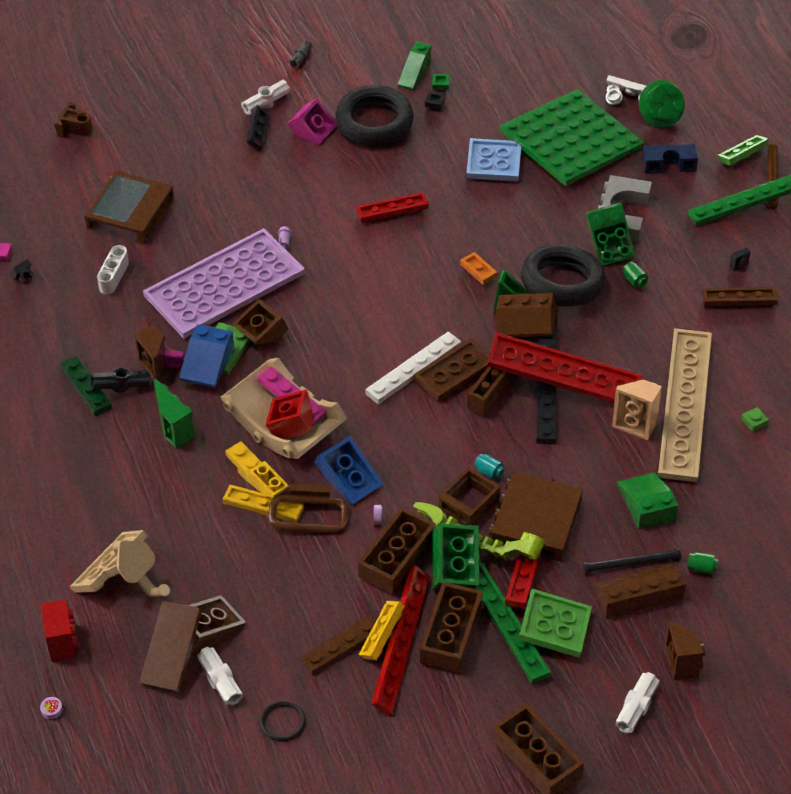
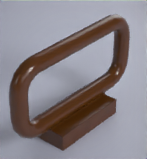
(309, 495)

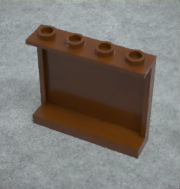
(538, 509)

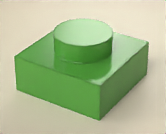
(754, 419)

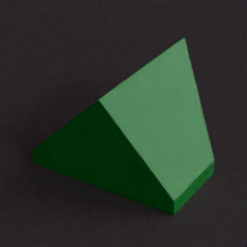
(508, 286)

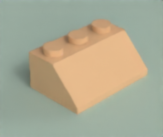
(637, 408)

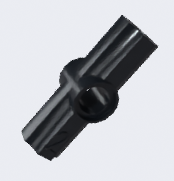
(120, 380)

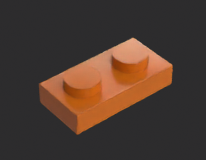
(478, 268)

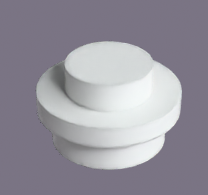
(614, 96)

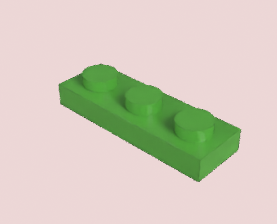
(743, 150)

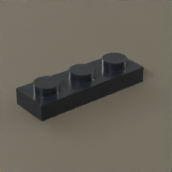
(258, 128)

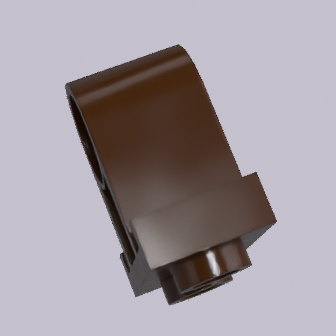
(73, 122)

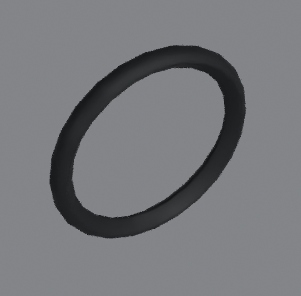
(284, 738)

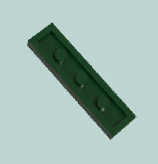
(81, 380)

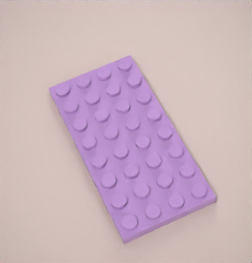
(223, 282)

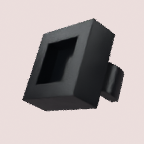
(21, 269)

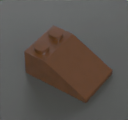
(216, 623)

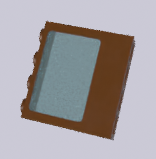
(131, 204)

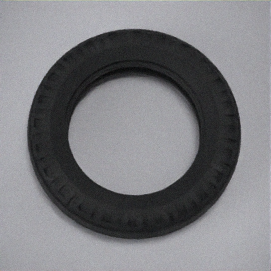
(380, 135)
(563, 256)

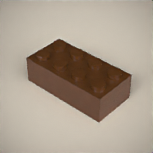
(396, 550)
(451, 627)
(537, 751)

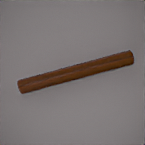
(773, 169)

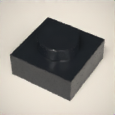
(435, 100)
(740, 258)

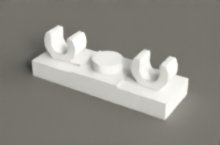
(629, 87)

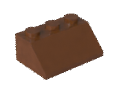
(526, 314)

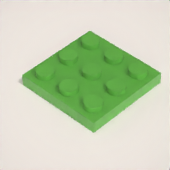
(555, 623)

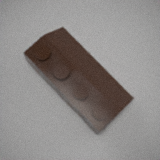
(640, 590)

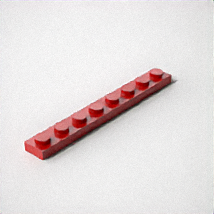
(400, 641)

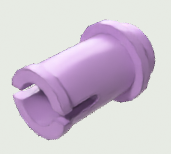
(284, 236)

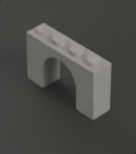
(627, 191)

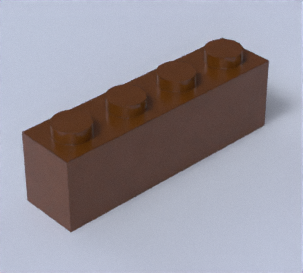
(487, 390)

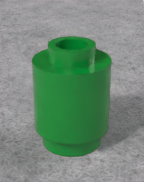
(635, 275)
(702, 563)

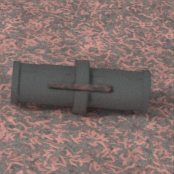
(300, 54)

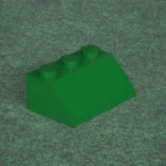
(455, 555)

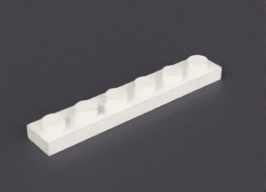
(404, 373)

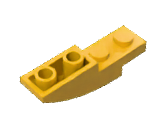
(255, 472)

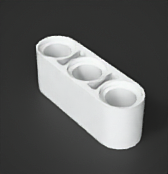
(113, 269)

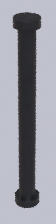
(676, 554)

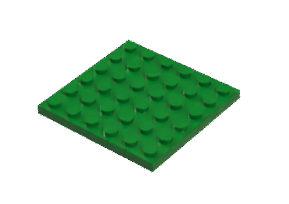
(571, 137)

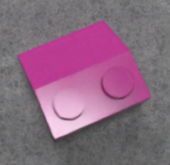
(312, 122)

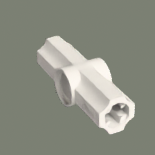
(266, 96)
(219, 676)
(637, 702)

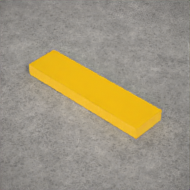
(260, 502)

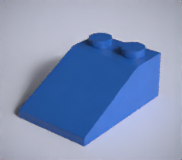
(207, 355)
(348, 471)

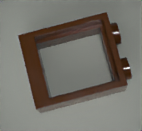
(458, 510)

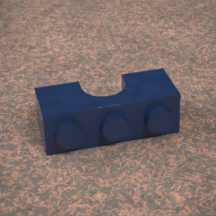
(682, 155)

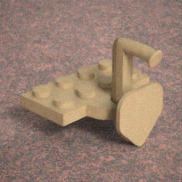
(125, 556)

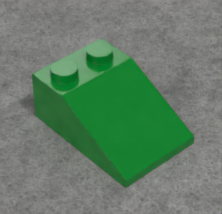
(649, 500)

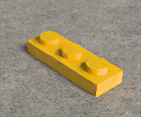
(381, 630)

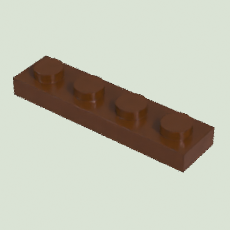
(739, 296)
(337, 646)

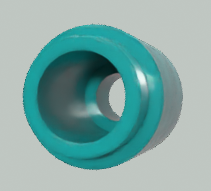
(489, 466)

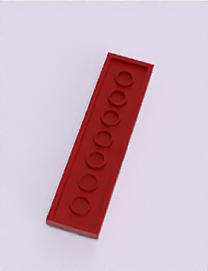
(558, 368)

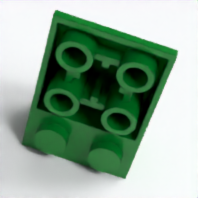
(610, 234)
(174, 416)

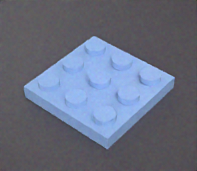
(493, 160)

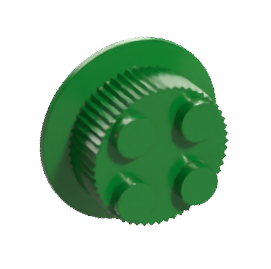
(662, 103)

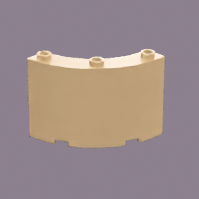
(251, 404)

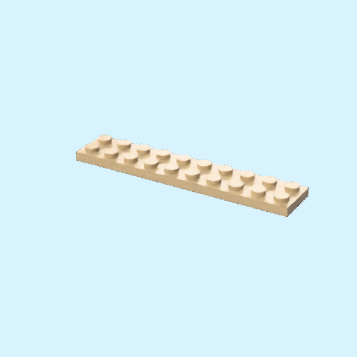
(685, 405)

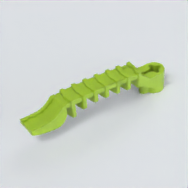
(527, 546)

